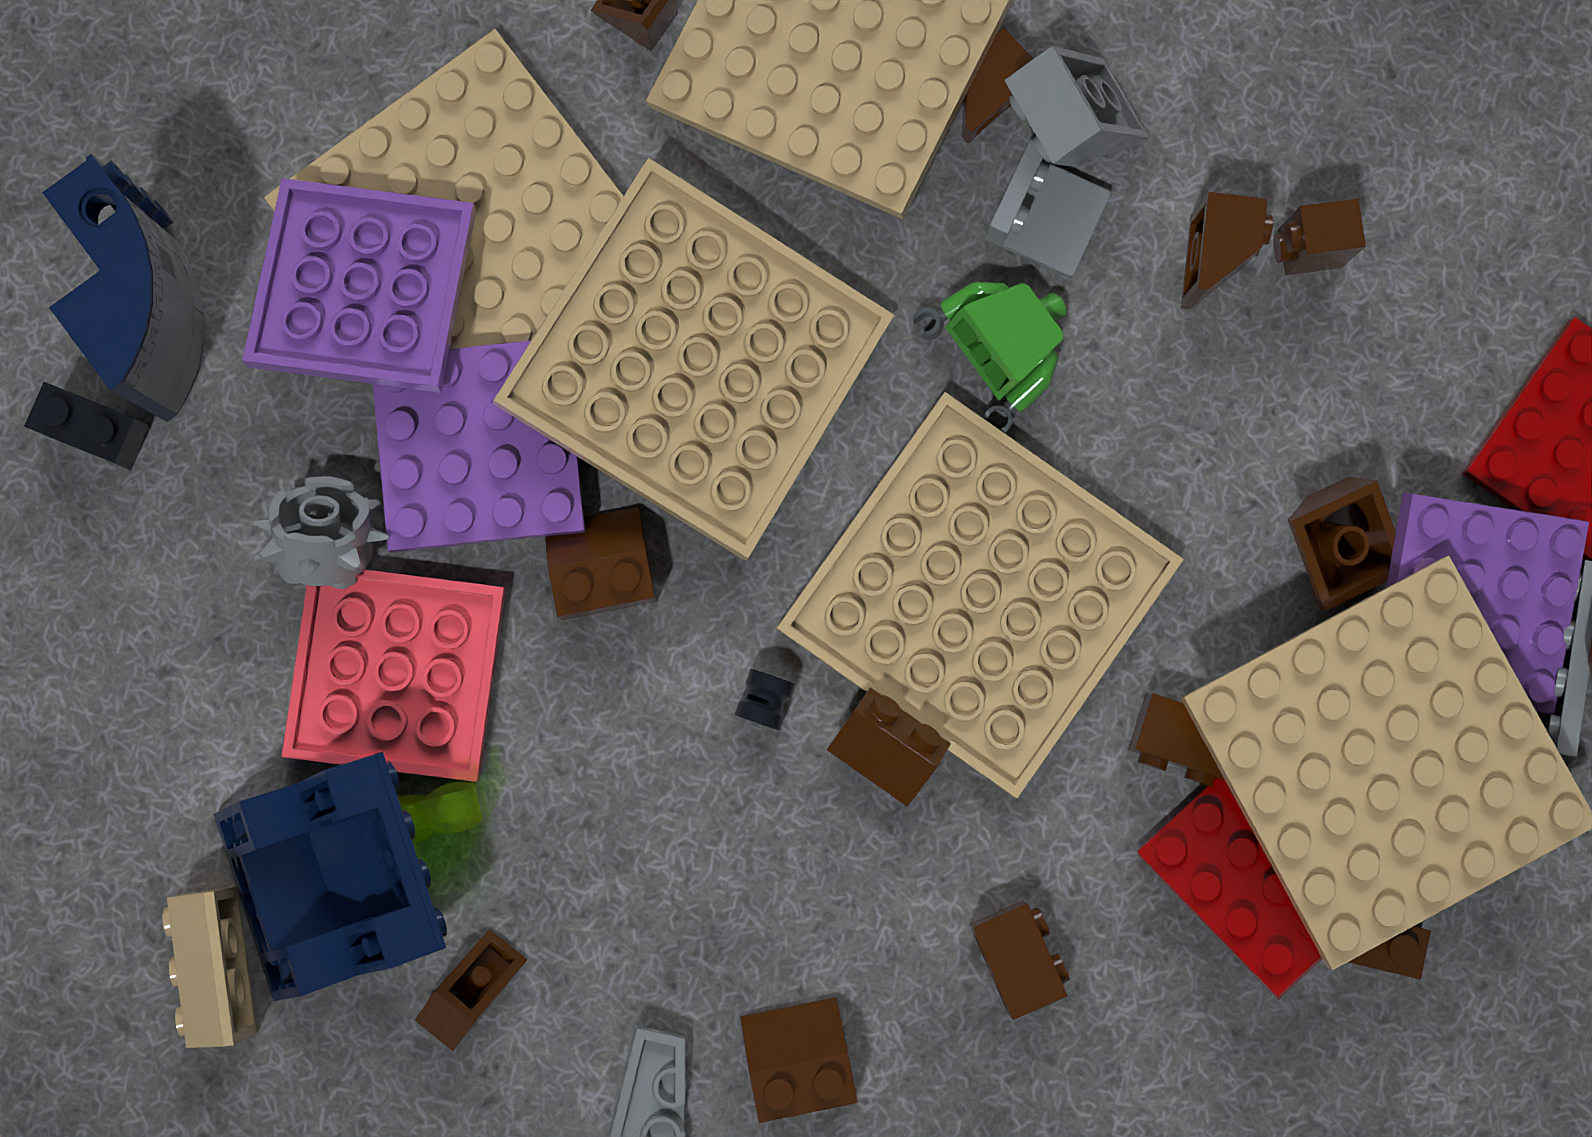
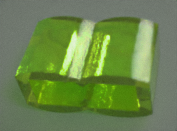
(446, 809)

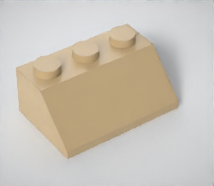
(210, 968)

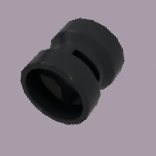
(765, 699)

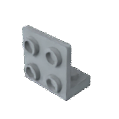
(1047, 214)

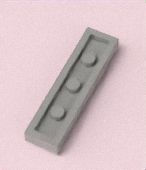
(1573, 681)

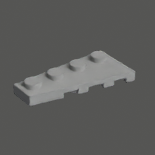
(651, 1087)

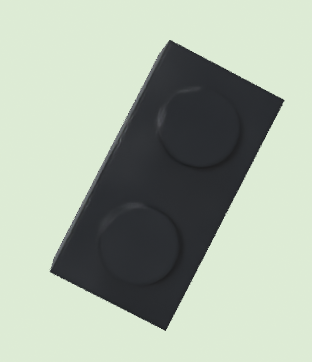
(87, 425)

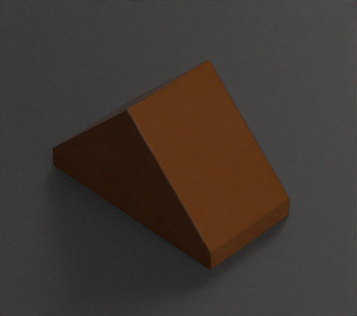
(638, 19)

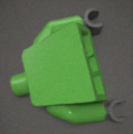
(1005, 338)

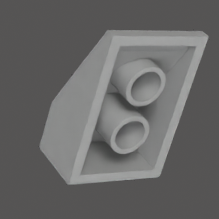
(1074, 107)

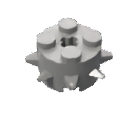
(321, 533)

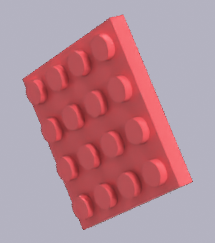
(396, 672)

